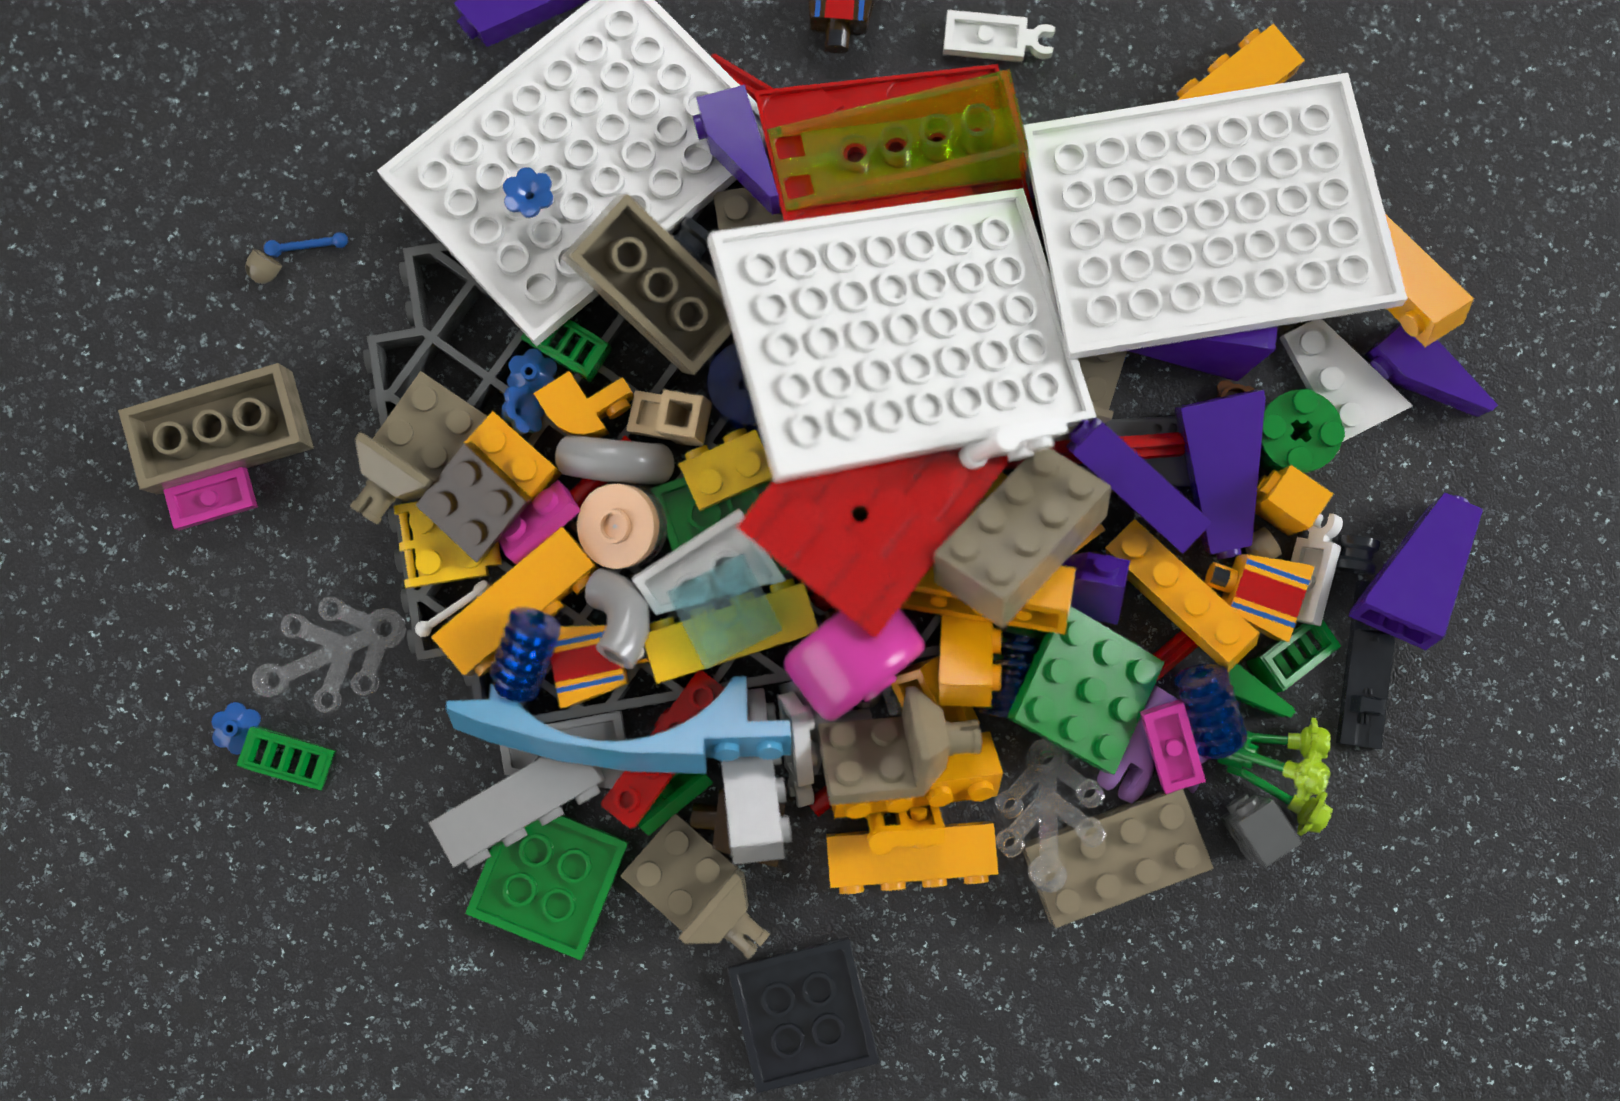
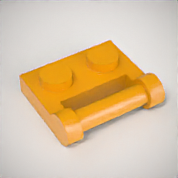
(915, 828)

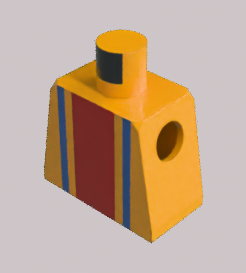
(1263, 591)
(582, 670)

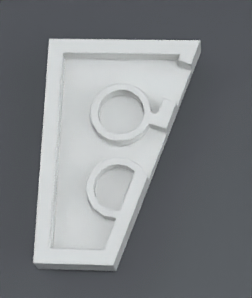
(1342, 377)
(701, 554)

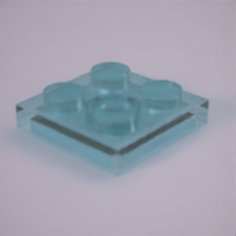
(724, 611)

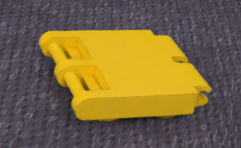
(436, 553)

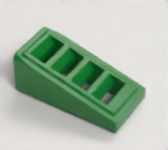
(593, 361)
(1272, 668)
(1256, 694)
(251, 746)

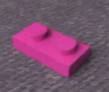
(210, 498)
(539, 521)
(1172, 746)

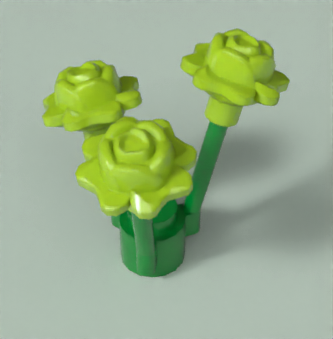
(1308, 775)

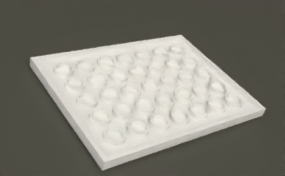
(599, 112)
(1211, 216)
(896, 330)

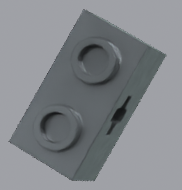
(1259, 829)

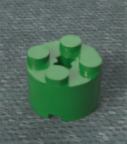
(1318, 427)

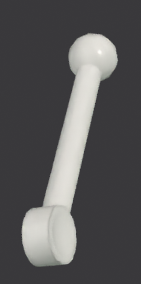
(424, 628)

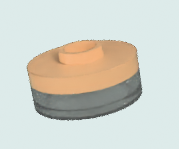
(622, 526)

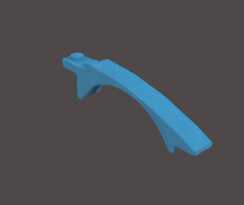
(716, 732)

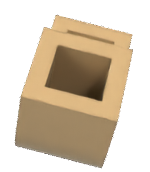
(670, 416)

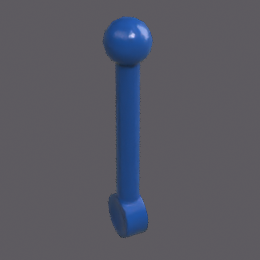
(274, 249)

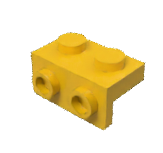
(726, 469)

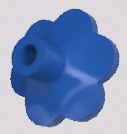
(528, 192)
(533, 359)
(522, 410)
(240, 719)

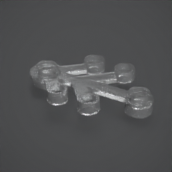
(337, 651)
(1045, 810)

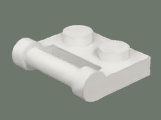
(1015, 441)

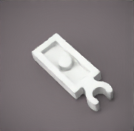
(994, 36)
(1323, 555)
(803, 752)

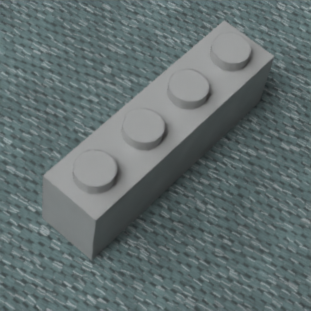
(754, 797)
(512, 805)

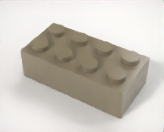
(652, 283)
(216, 428)
(1021, 535)
(1142, 851)

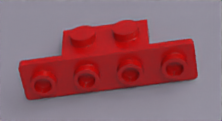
(637, 791)

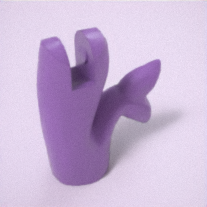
(1138, 758)

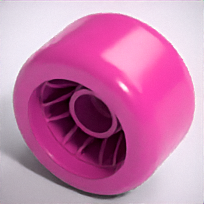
(846, 664)

